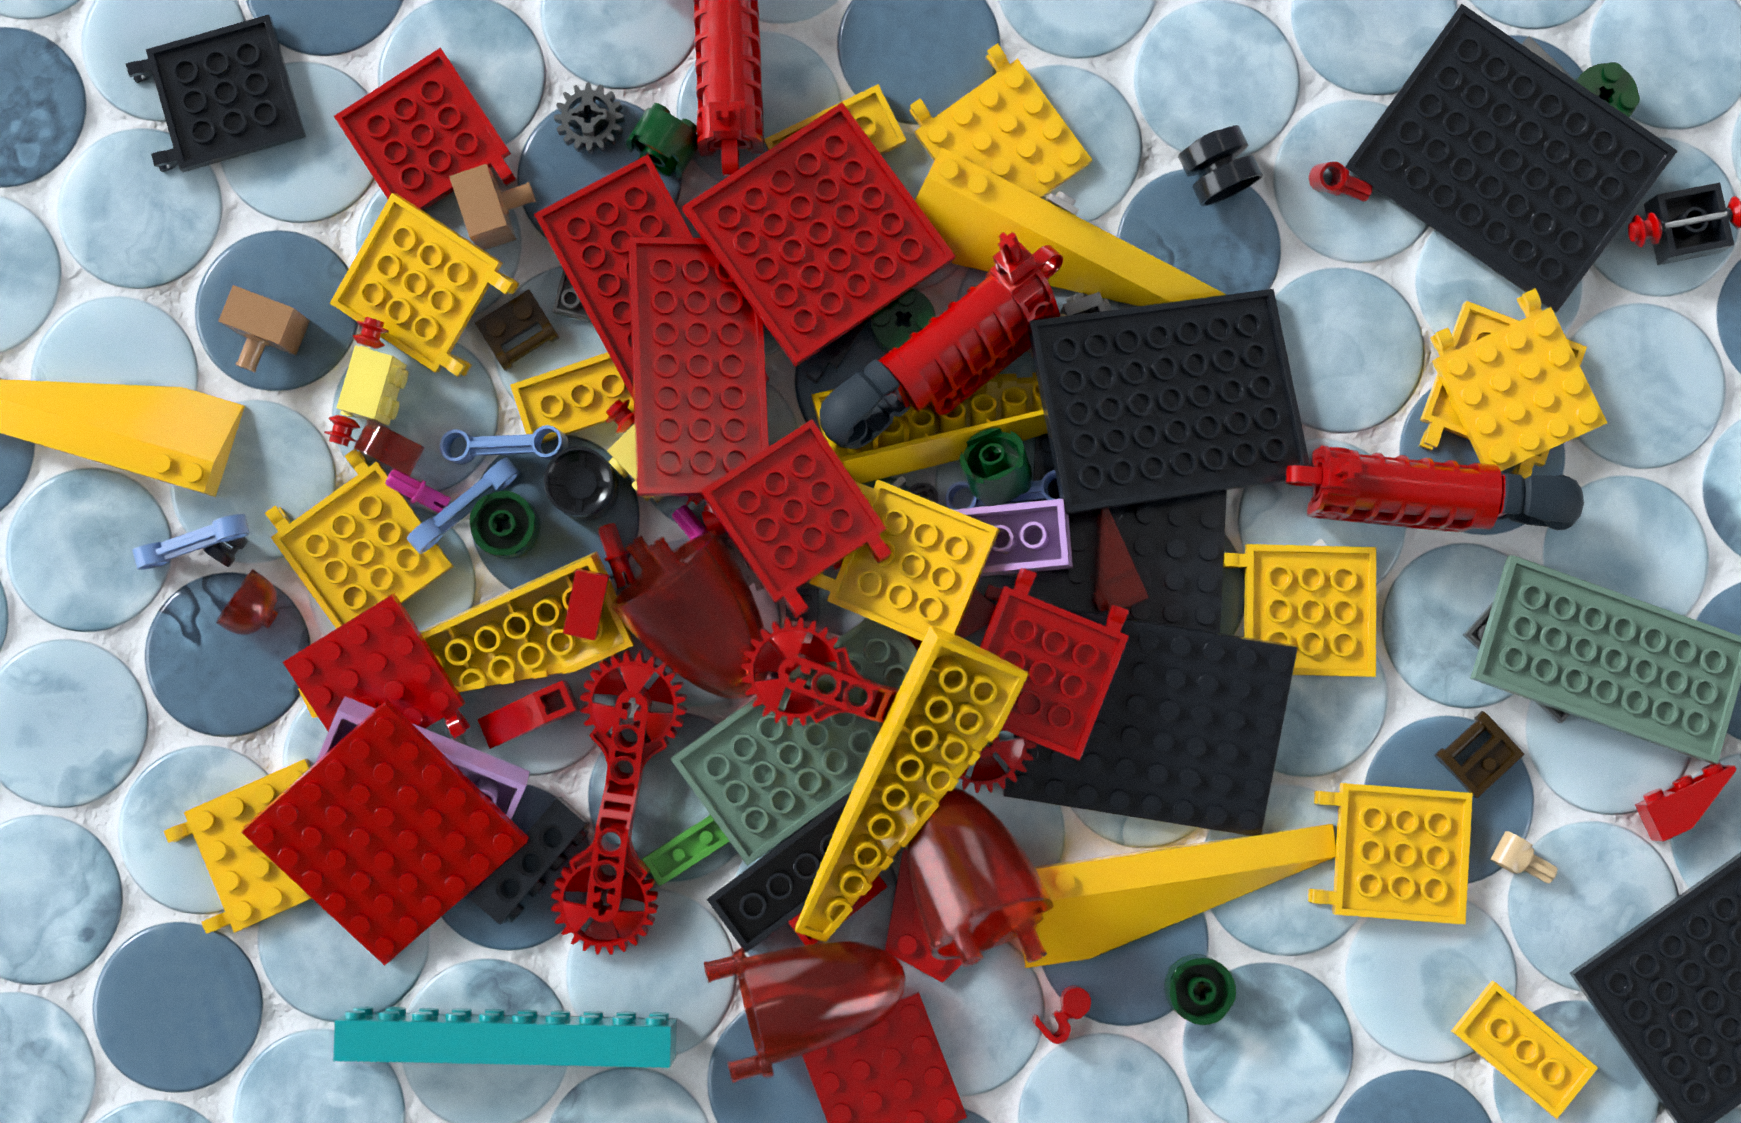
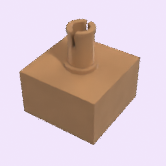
(487, 207)
(263, 324)

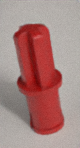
(616, 554)

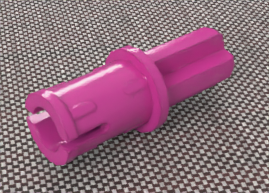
(417, 491)
(688, 522)

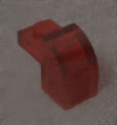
(388, 447)

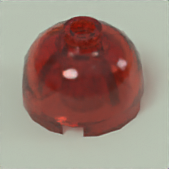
(250, 606)

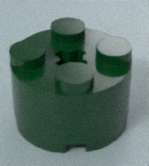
(1612, 85)
(665, 139)
(910, 305)
(996, 466)
(489, 534)
(1215, 999)

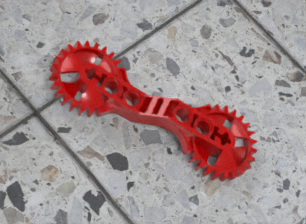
(876, 707)
(619, 803)

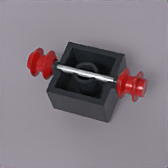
(1687, 223)

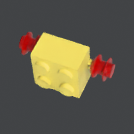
(369, 385)
(624, 451)

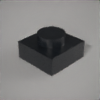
(811, 598)

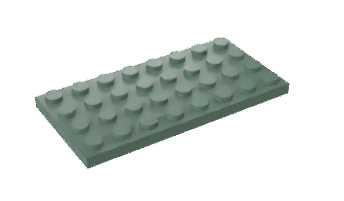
(1610, 659)
(775, 777)

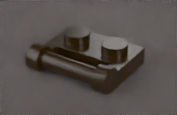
(512, 321)
(1487, 762)

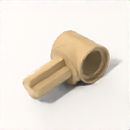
(1517, 856)

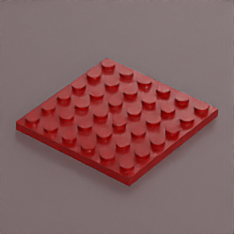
(818, 233)
(385, 833)

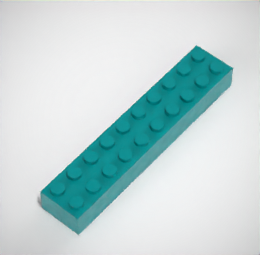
(504, 1038)

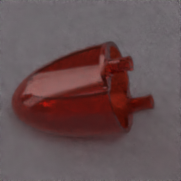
(693, 612)
(974, 883)
(809, 997)

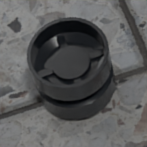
(1216, 157)
(581, 483)

